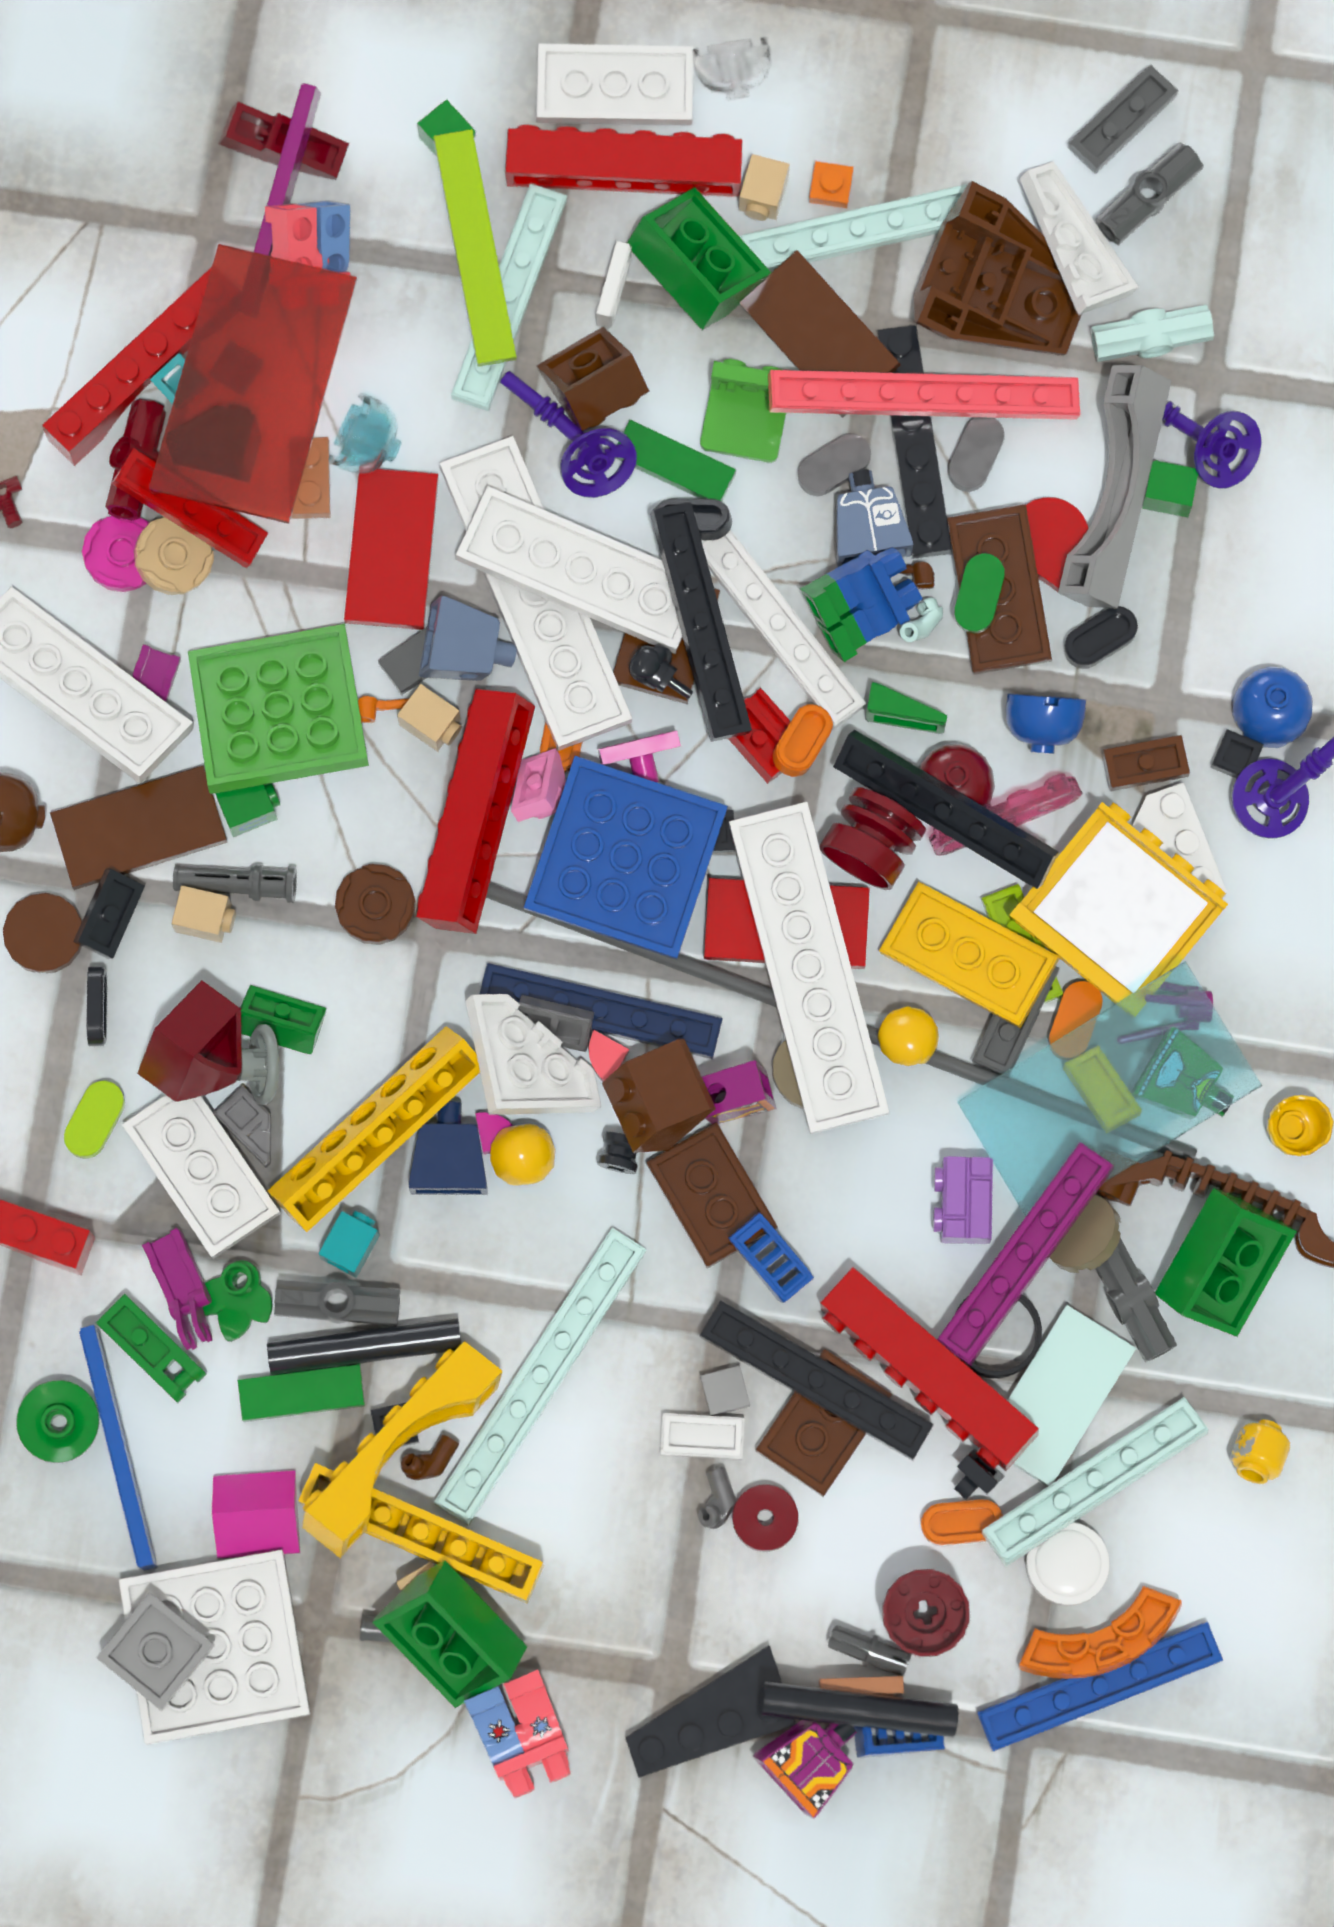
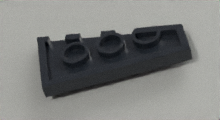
(709, 1719)

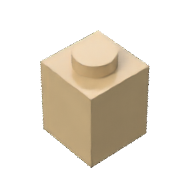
(763, 188)
(430, 718)
(203, 914)

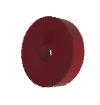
(769, 1499)

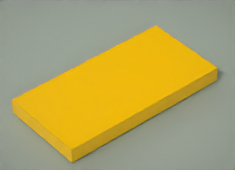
(969, 954)

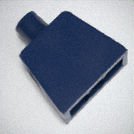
(448, 1157)

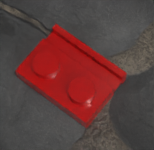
(767, 727)

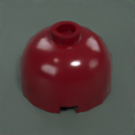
(962, 770)

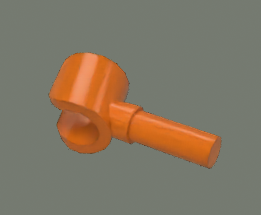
(370, 705)

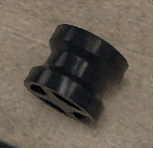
(617, 1154)

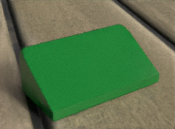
(291, 1019)

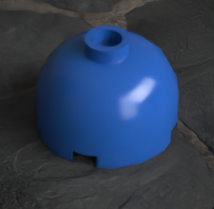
(1272, 706)
(1044, 720)

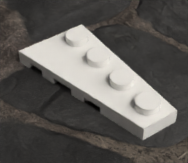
(1078, 246)

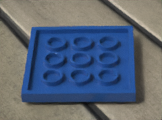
(625, 857)

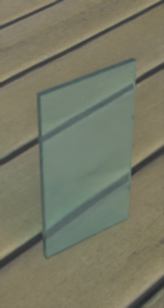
(1112, 1084)

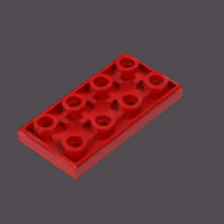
(391, 549)
(733, 933)

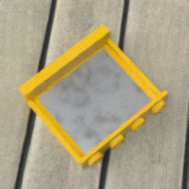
(1119, 905)

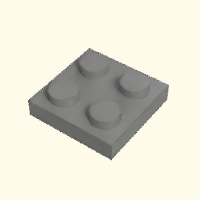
(155, 1651)

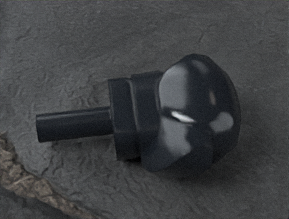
(654, 669)

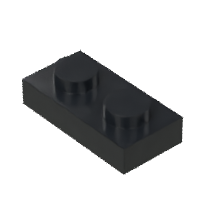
(109, 913)

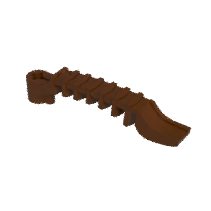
(1309, 1239)

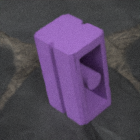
(965, 1201)

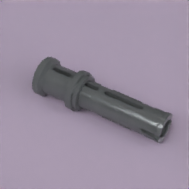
(255, 882)

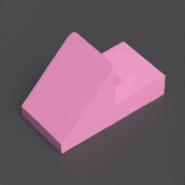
(538, 786)

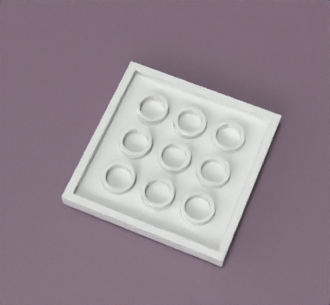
(256, 1659)

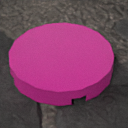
(110, 553)

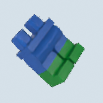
(861, 601)

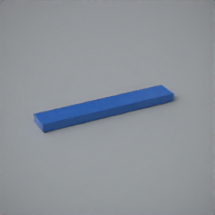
(118, 1448)
(1077, 1697)

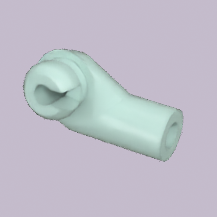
(921, 628)

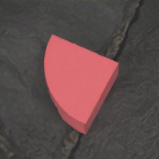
(605, 1055)

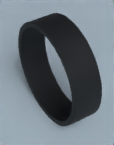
(1006, 1373)

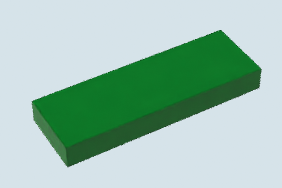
(679, 464)
(301, 1393)

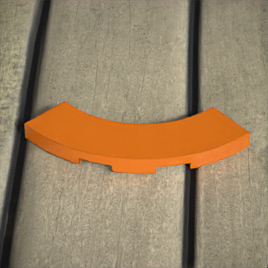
(1104, 1650)

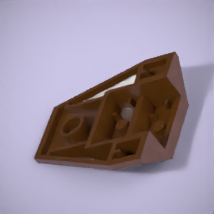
(994, 280)

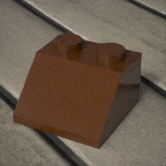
(594, 378)
(659, 1097)

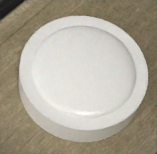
(1069, 1566)

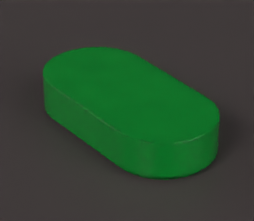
(979, 593)

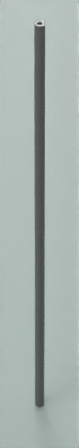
(765, 995)

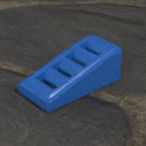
(792, 1286)
(865, 1747)

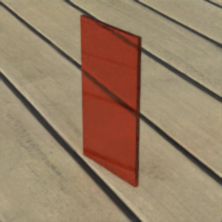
(253, 383)

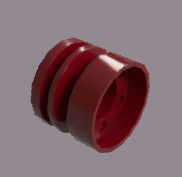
(876, 831)
(946, 1626)

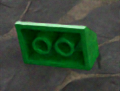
(697, 257)
(1224, 1263)
(451, 1635)

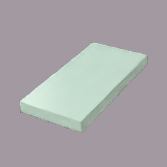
(1066, 1389)

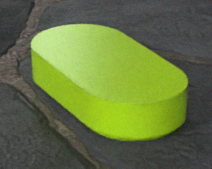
(94, 1119)

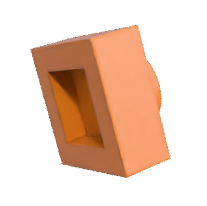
(831, 184)

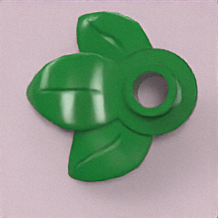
(236, 1305)

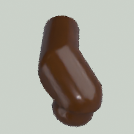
(429, 1464)

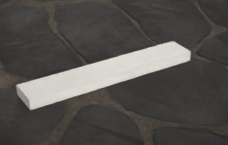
(782, 628)

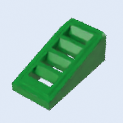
(898, 710)

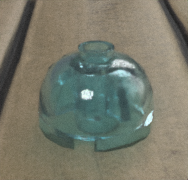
(366, 437)

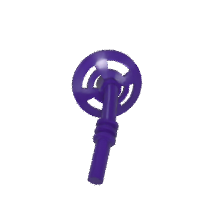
(589, 444)
(1219, 444)
(1279, 791)

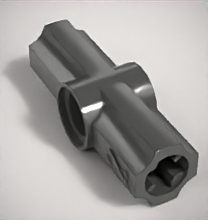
(1134, 209)
(1135, 1304)
(364, 1306)

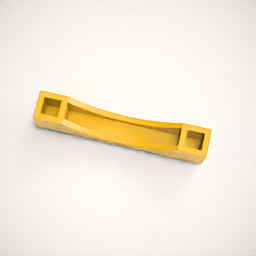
(454, 1391)

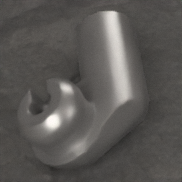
(720, 1503)

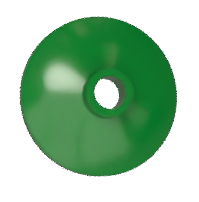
(43, 1406)

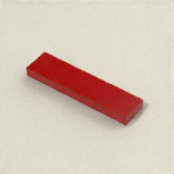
(212, 524)

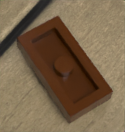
(1146, 763)

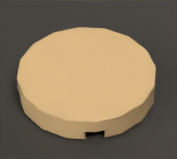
(171, 558)

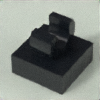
(977, 1475)

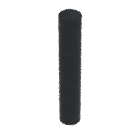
(363, 1346)
(858, 1709)

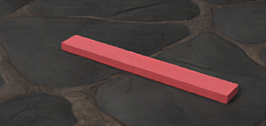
(923, 394)

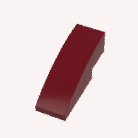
(264, 136)

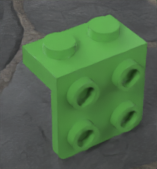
(739, 413)

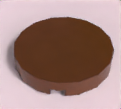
(375, 904)
(42, 933)

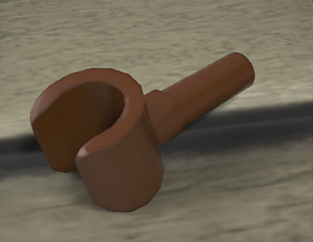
(922, 574)

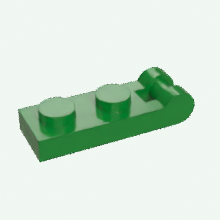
(149, 1347)

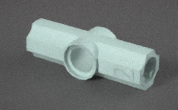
(1152, 333)

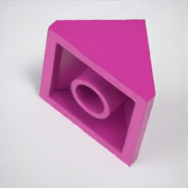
(255, 1514)

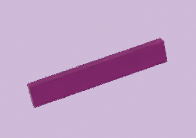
(290, 159)
(1025, 1253)

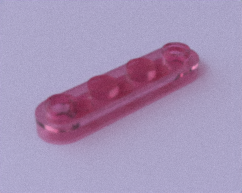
(1021, 808)

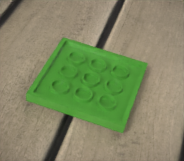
(277, 708)

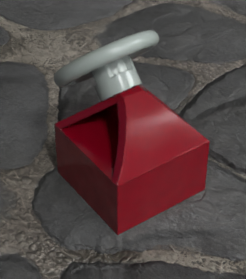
(201, 1050)

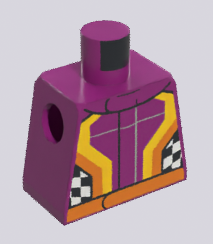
(746, 1092)
(808, 1763)

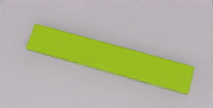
(475, 248)

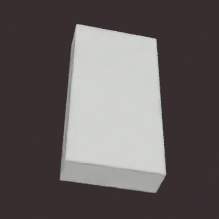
(614, 285)
(702, 1436)

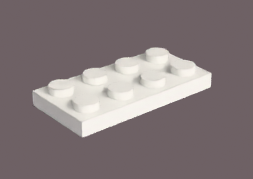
(615, 84)
(201, 1171)

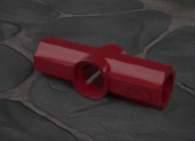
(142, 433)

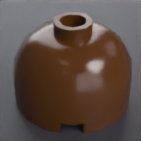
(18, 812)

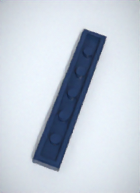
(614, 1012)

